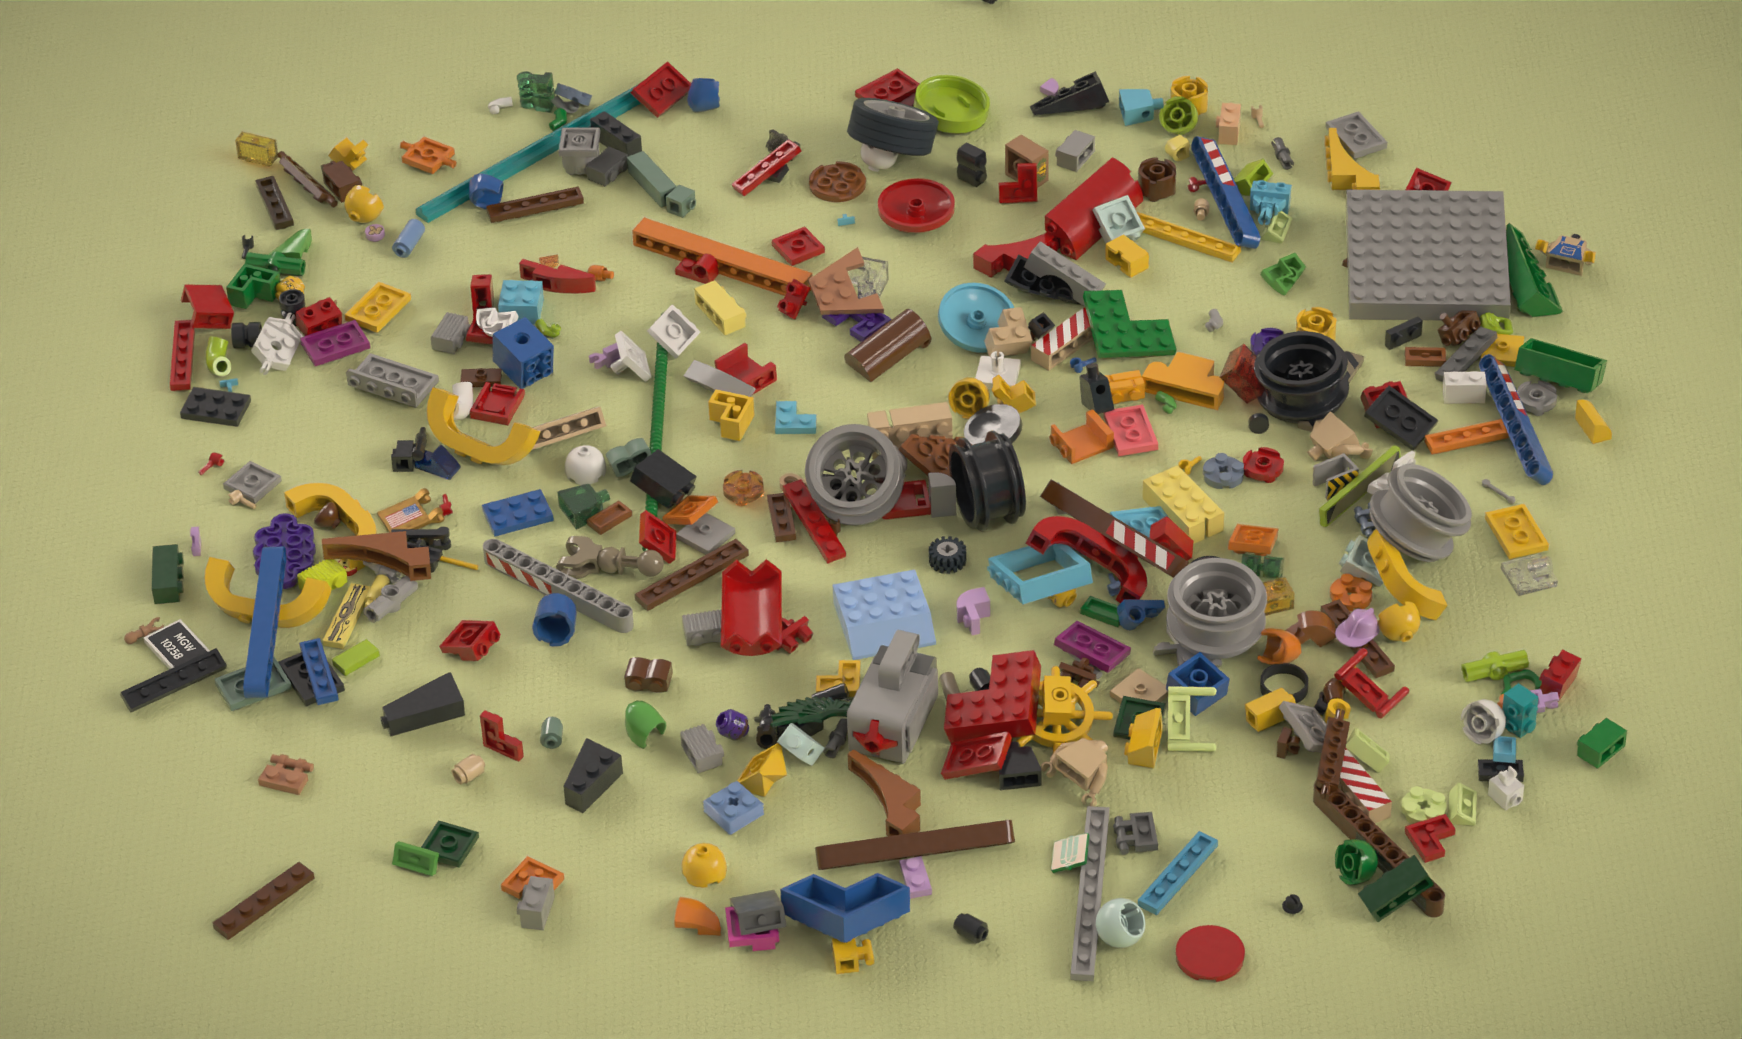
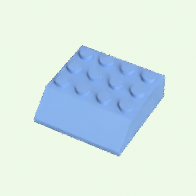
(878, 607)

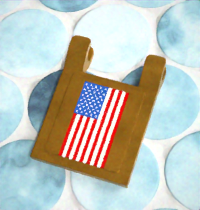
(410, 513)

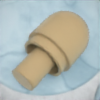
(1201, 208)

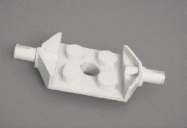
(283, 336)

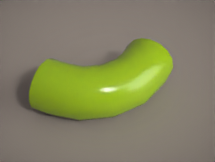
(216, 356)

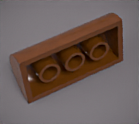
(888, 345)

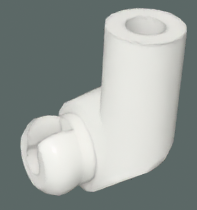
(499, 103)

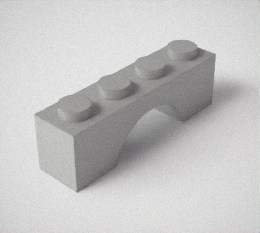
(1049, 262)

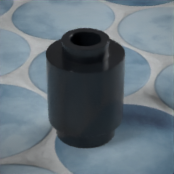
(980, 679)
(971, 927)

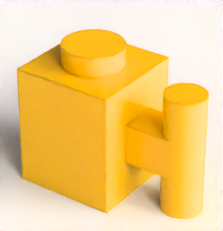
(847, 955)

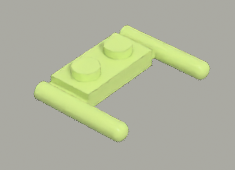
(1180, 718)

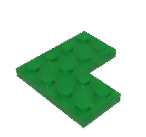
(1118, 335)

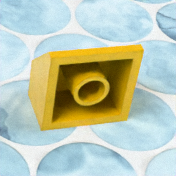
(1145, 739)

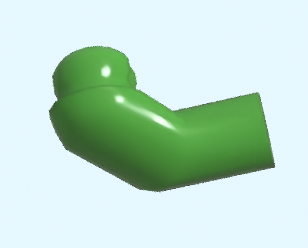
(1169, 401)

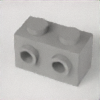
(536, 903)

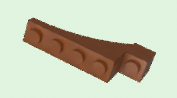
(382, 549)
(895, 794)

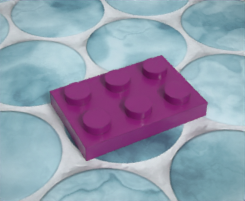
(335, 343)
(1089, 643)

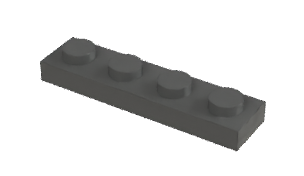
(1468, 352)

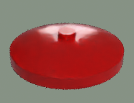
(916, 205)

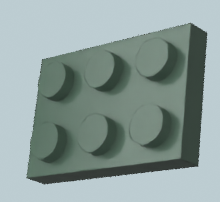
(232, 686)

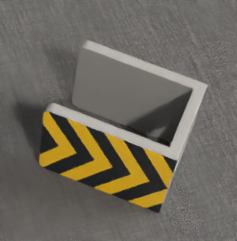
(1335, 474)

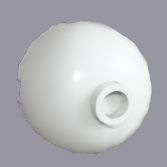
(877, 158)
(585, 465)
(1483, 721)

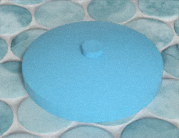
(969, 313)

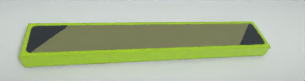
(1357, 487)

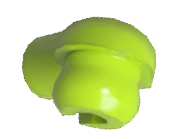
(552, 331)

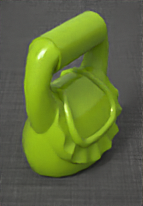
(1492, 322)

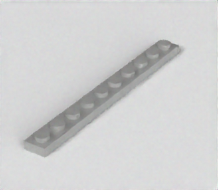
(1090, 895)

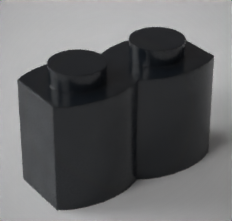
(971, 164)

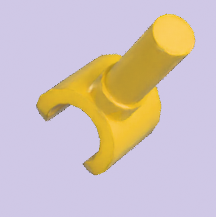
(1186, 464)

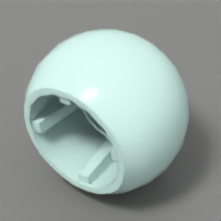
(1120, 923)

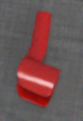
(1194, 184)
(214, 459)
(446, 507)

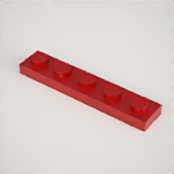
(182, 356)
(814, 521)

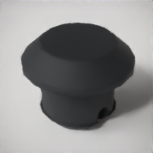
(1292, 904)

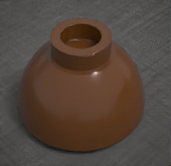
(328, 516)

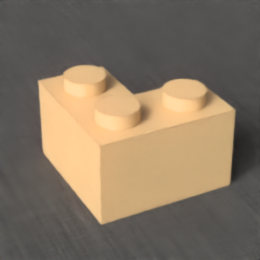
(1011, 336)

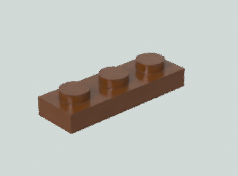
(781, 517)

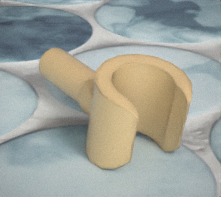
(1258, 114)
(236, 496)

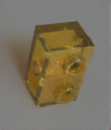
(1279, 596)

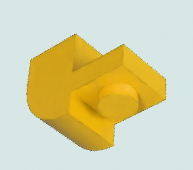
(349, 153)
(1019, 396)

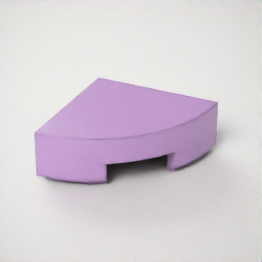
(1050, 87)
(196, 541)

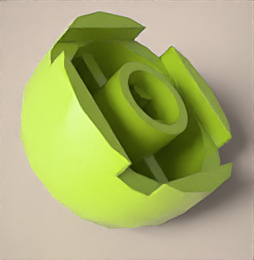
(1178, 115)

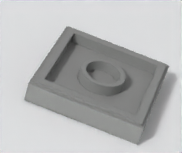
(252, 481)

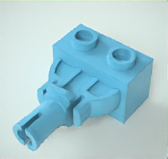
(1269, 198)

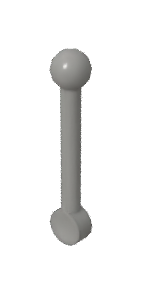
(1486, 483)

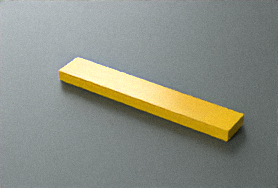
(1189, 238)

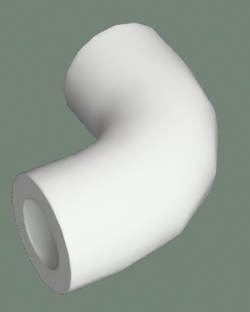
(465, 400)

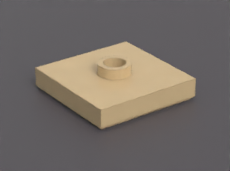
(1140, 686)

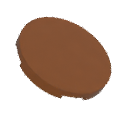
(837, 182)

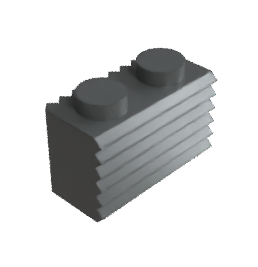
(607, 166)

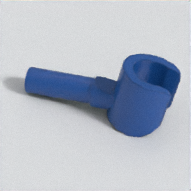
(1078, 364)

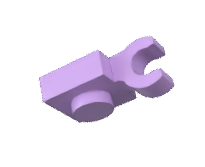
(609, 356)
(1549, 700)

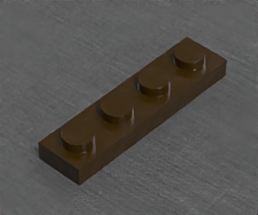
(274, 202)

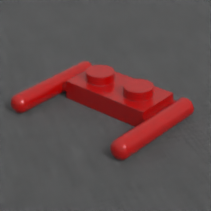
(1365, 688)

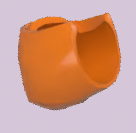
(1280, 647)

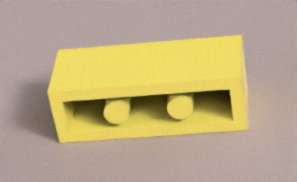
(720, 307)

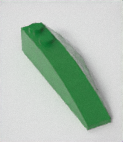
(1527, 279)

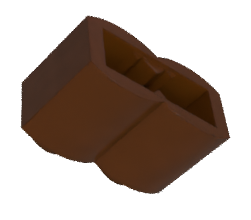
(648, 674)

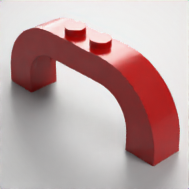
(1094, 546)

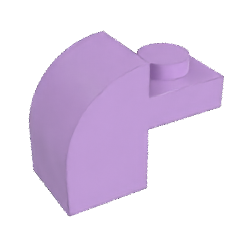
(971, 607)

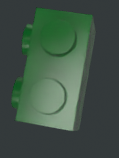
(1601, 742)

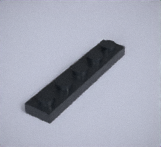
(173, 680)

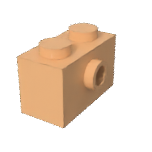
(1229, 123)

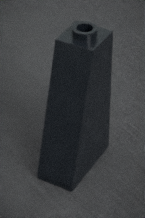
(424, 707)

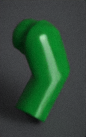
(561, 119)

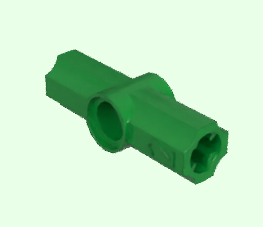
(277, 262)

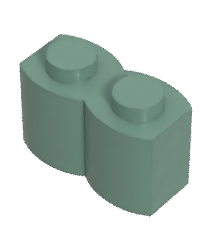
(625, 458)

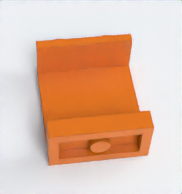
(1084, 440)

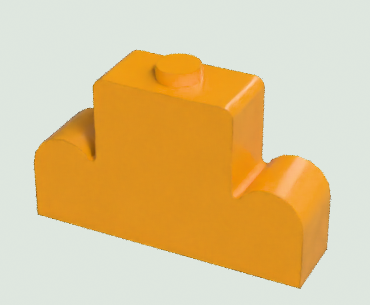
(1186, 380)

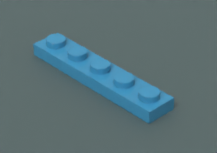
(1177, 873)

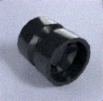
(291, 302)
(245, 334)

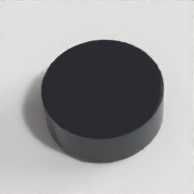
(1258, 423)

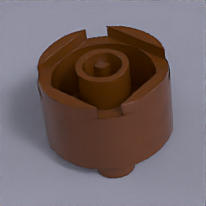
(1157, 178)

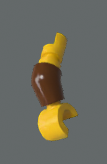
(1333, 694)

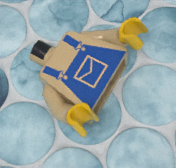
(1566, 254)

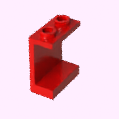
(209, 306)
(745, 369)

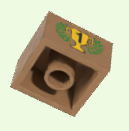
(1022, 151)

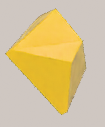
(764, 770)

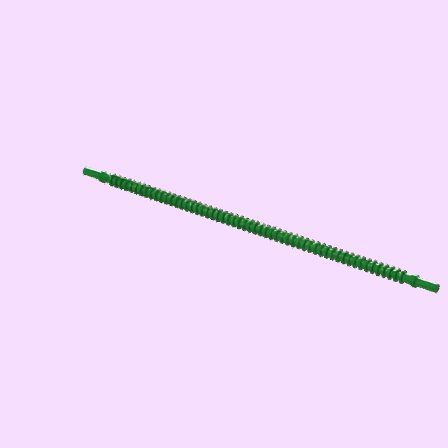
(657, 414)

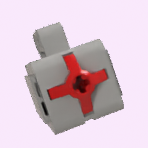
(893, 700)

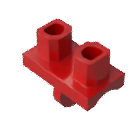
(794, 298)
(792, 630)

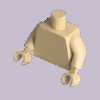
(1335, 438)
(1082, 764)

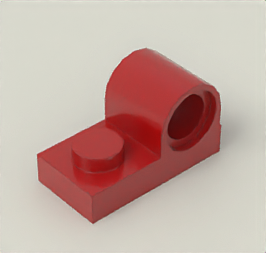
(702, 271)

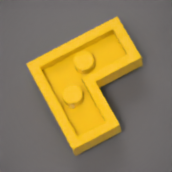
(847, 673)

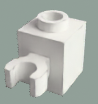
(1506, 789)

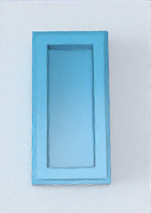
(1504, 749)

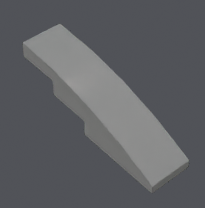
(712, 379)

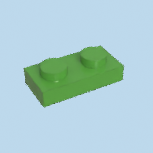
(415, 858)

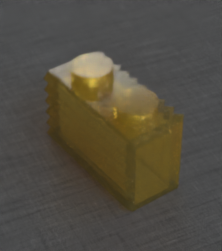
(256, 149)

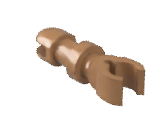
(143, 631)

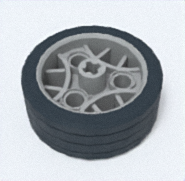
(892, 126)

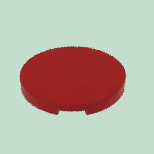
(1210, 953)

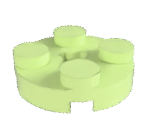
(1418, 797)

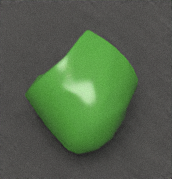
(640, 720)

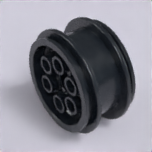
(1302, 376)
(987, 480)

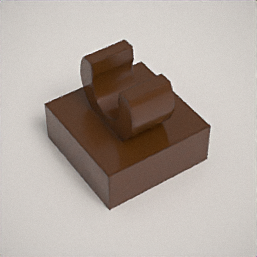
(1287, 743)

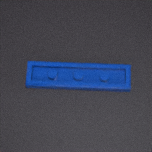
(318, 671)

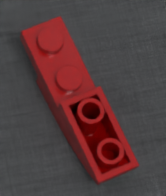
(558, 280)

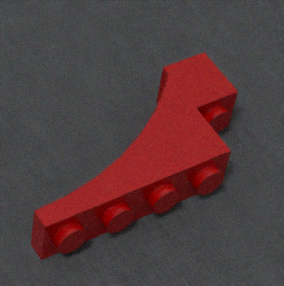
(993, 258)

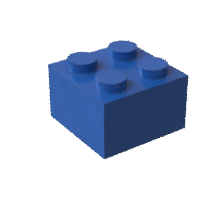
(1199, 673)

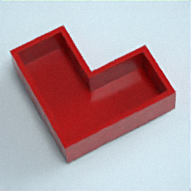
(1005, 707)

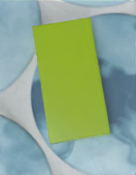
(355, 657)

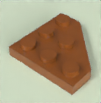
(929, 453)

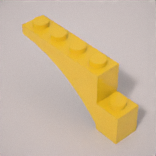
(1344, 171)

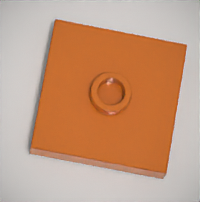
(690, 510)

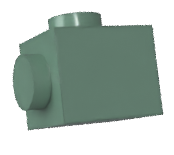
(680, 201)

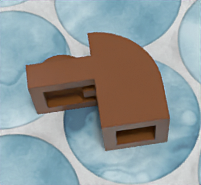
(1314, 626)

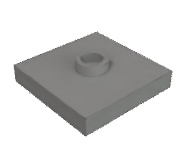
(706, 534)

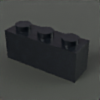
(616, 134)

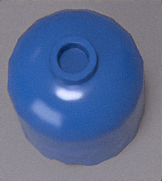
(555, 619)

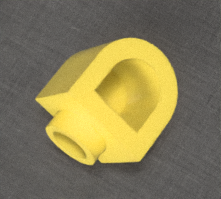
(1178, 148)

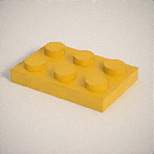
(378, 307)
(1516, 531)

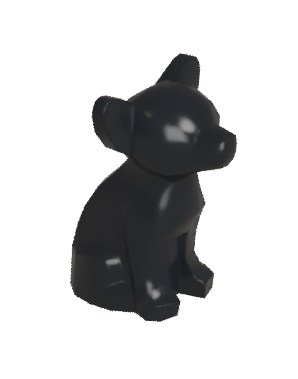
(766, 734)

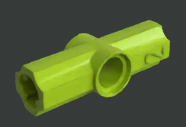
(1495, 665)

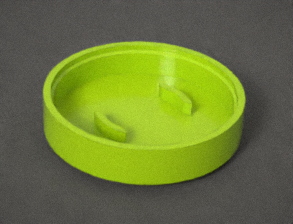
(954, 101)

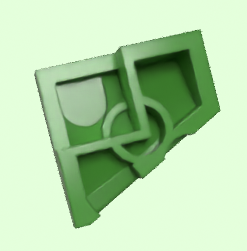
(296, 244)
(1284, 274)

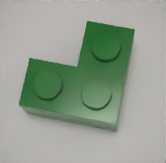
(252, 283)

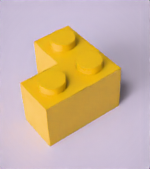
(732, 412)

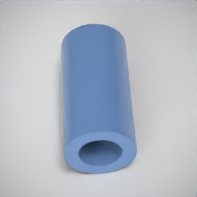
(408, 238)

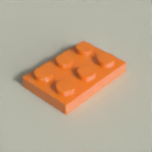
(1253, 539)

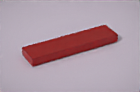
(766, 167)

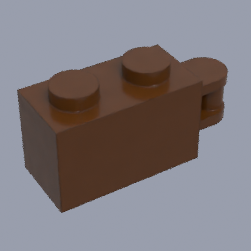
(339, 179)

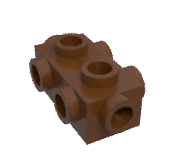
(1458, 327)

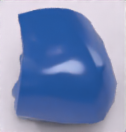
(703, 94)
(485, 190)

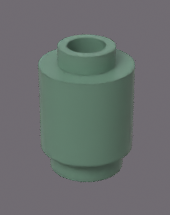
(551, 732)

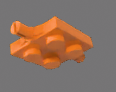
(428, 155)

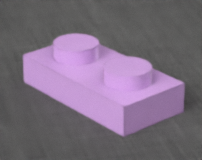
(915, 877)

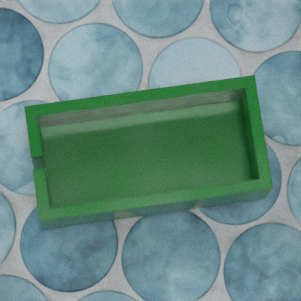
(1560, 365)

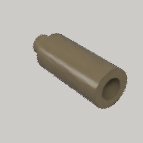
(948, 684)

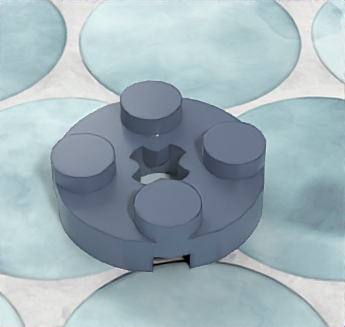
(573, 94)
(1232, 471)

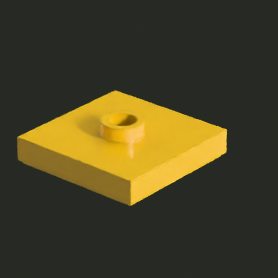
(1505, 348)

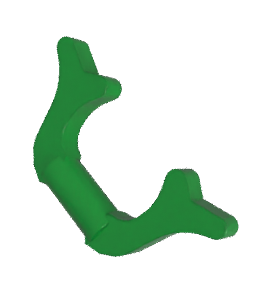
(1525, 674)

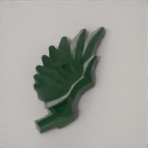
(810, 711)

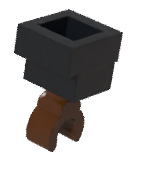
(1040, 326)

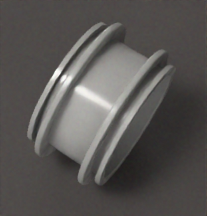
(861, 442)
(1420, 512)
(1216, 608)

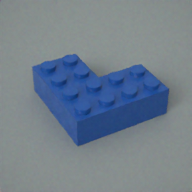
(848, 910)

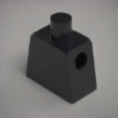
(1095, 390)
(1020, 768)

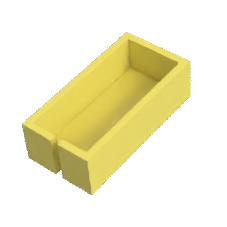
(1184, 503)

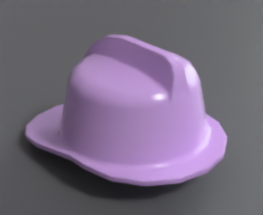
(1358, 628)

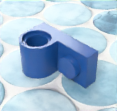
(1138, 610)

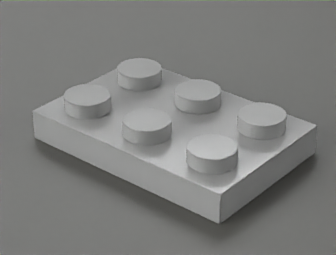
(1357, 135)
(1306, 724)

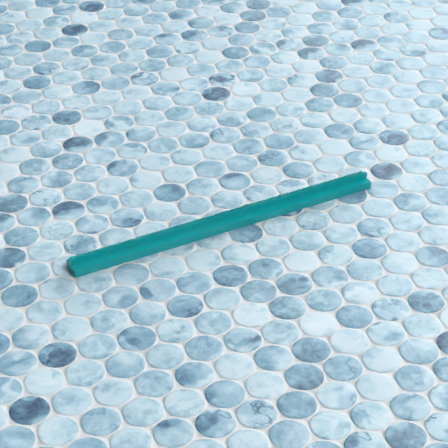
(523, 158)

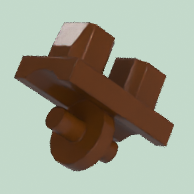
(1079, 672)

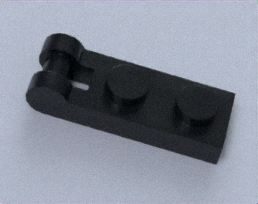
(434, 538)

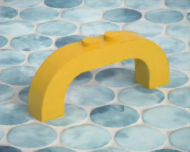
(441, 421)
(315, 496)
(1399, 580)
(293, 614)

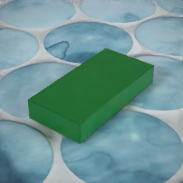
(1101, 611)

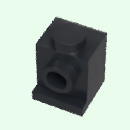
(402, 456)

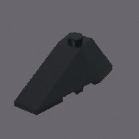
(1084, 95)
(1047, 285)

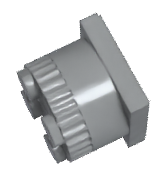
(578, 148)

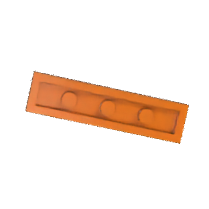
(1466, 436)

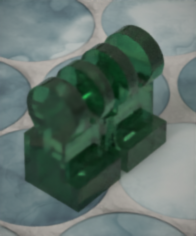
(536, 91)
(1271, 567)

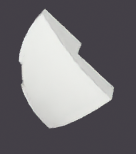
(492, 321)

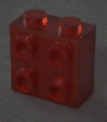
(1240, 375)

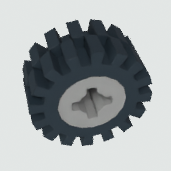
(947, 554)

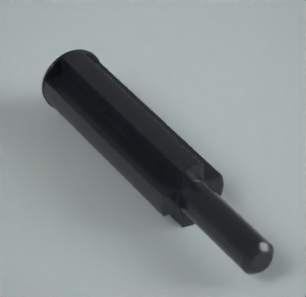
(419, 445)

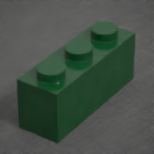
(167, 574)
(1395, 888)

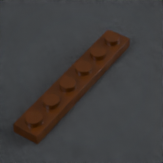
(691, 574)

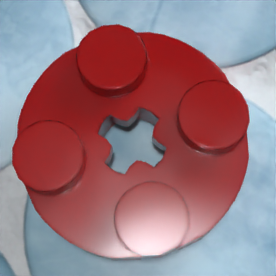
(1253, 464)

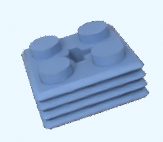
(733, 807)

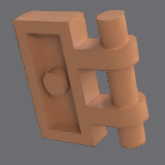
(283, 779)

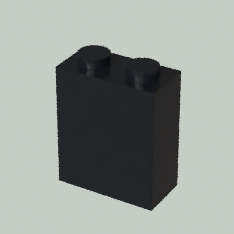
(663, 479)

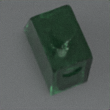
(581, 503)

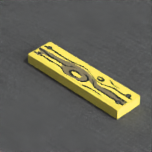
(346, 617)

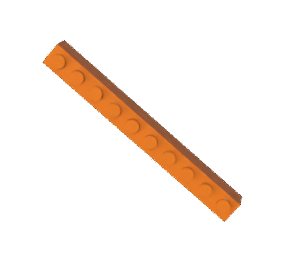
(731, 261)

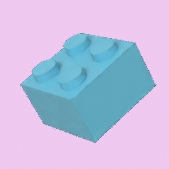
(522, 297)

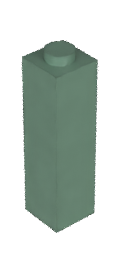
(650, 177)

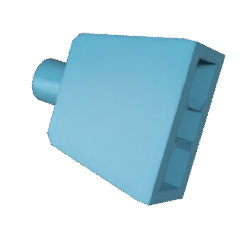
(1138, 105)

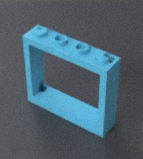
(1076, 572)

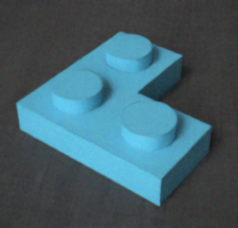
(792, 423)

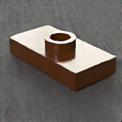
(480, 376)

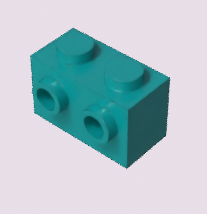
(1520, 710)

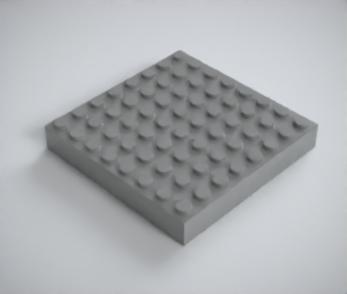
(1426, 254)

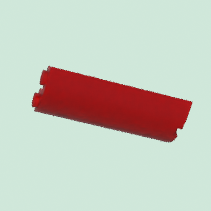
(1074, 216)
(751, 609)

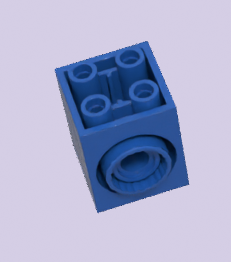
(523, 353)

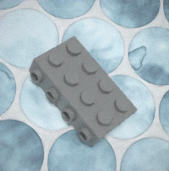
(392, 380)

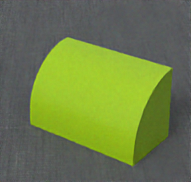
(1252, 172)

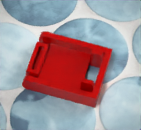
(497, 405)
(907, 505)

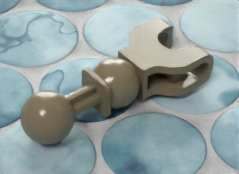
(592, 558)

